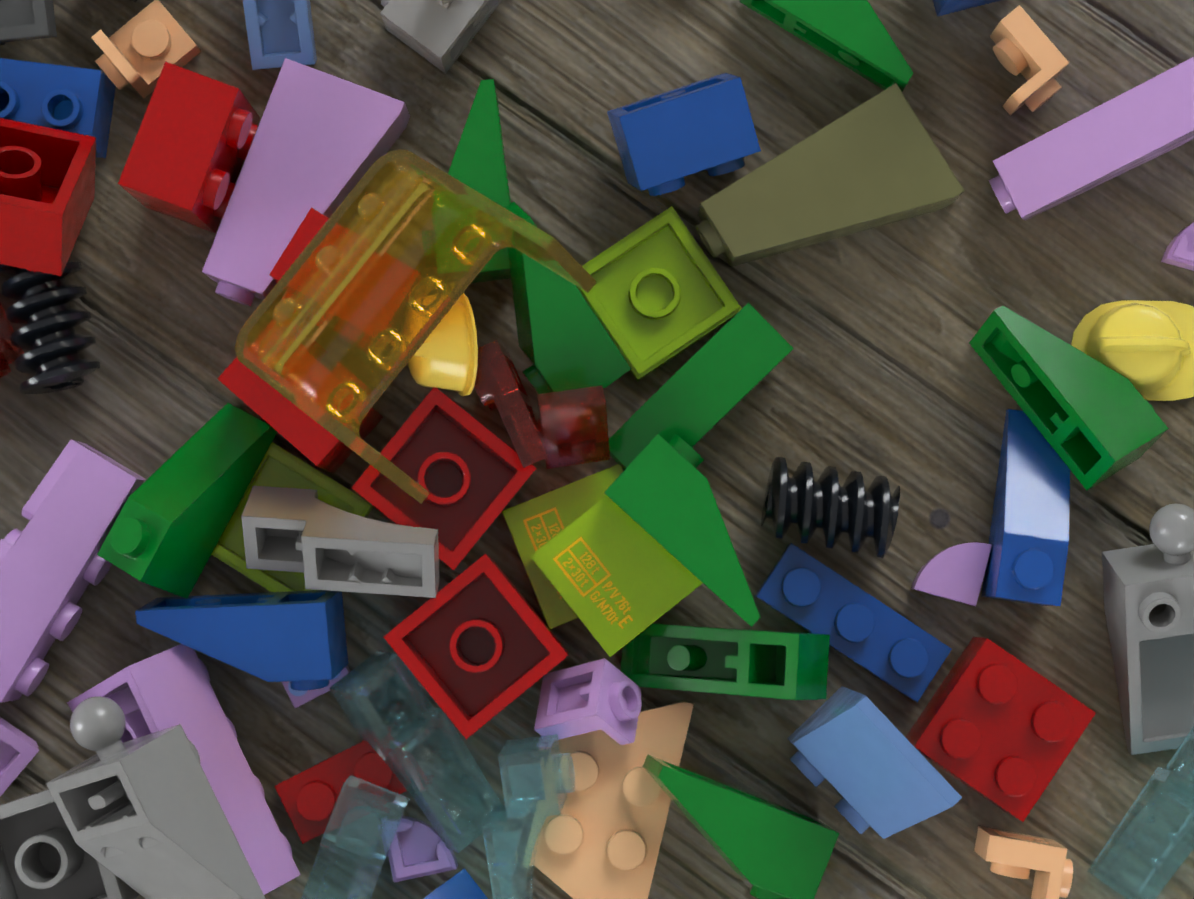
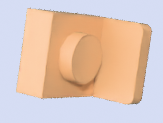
(142, 46)
(1028, 51)
(1017, 853)

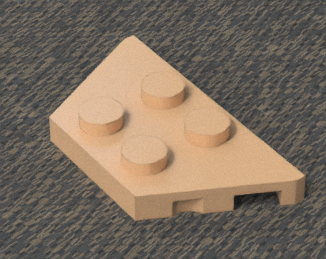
(617, 816)

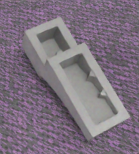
(337, 548)

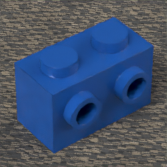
(58, 98)
(684, 134)

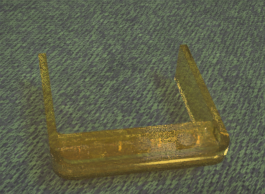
(378, 289)

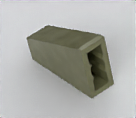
(837, 182)

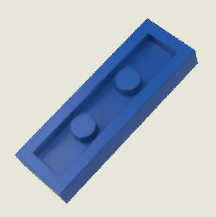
(855, 621)

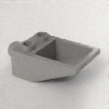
(1153, 631)
(149, 811)

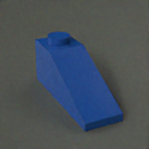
(1028, 518)
(263, 634)

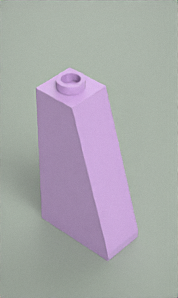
(1098, 144)
(305, 154)

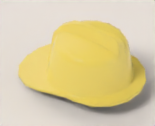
(1144, 343)
(449, 353)

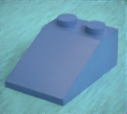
(870, 765)

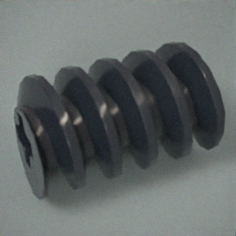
(48, 329)
(830, 506)

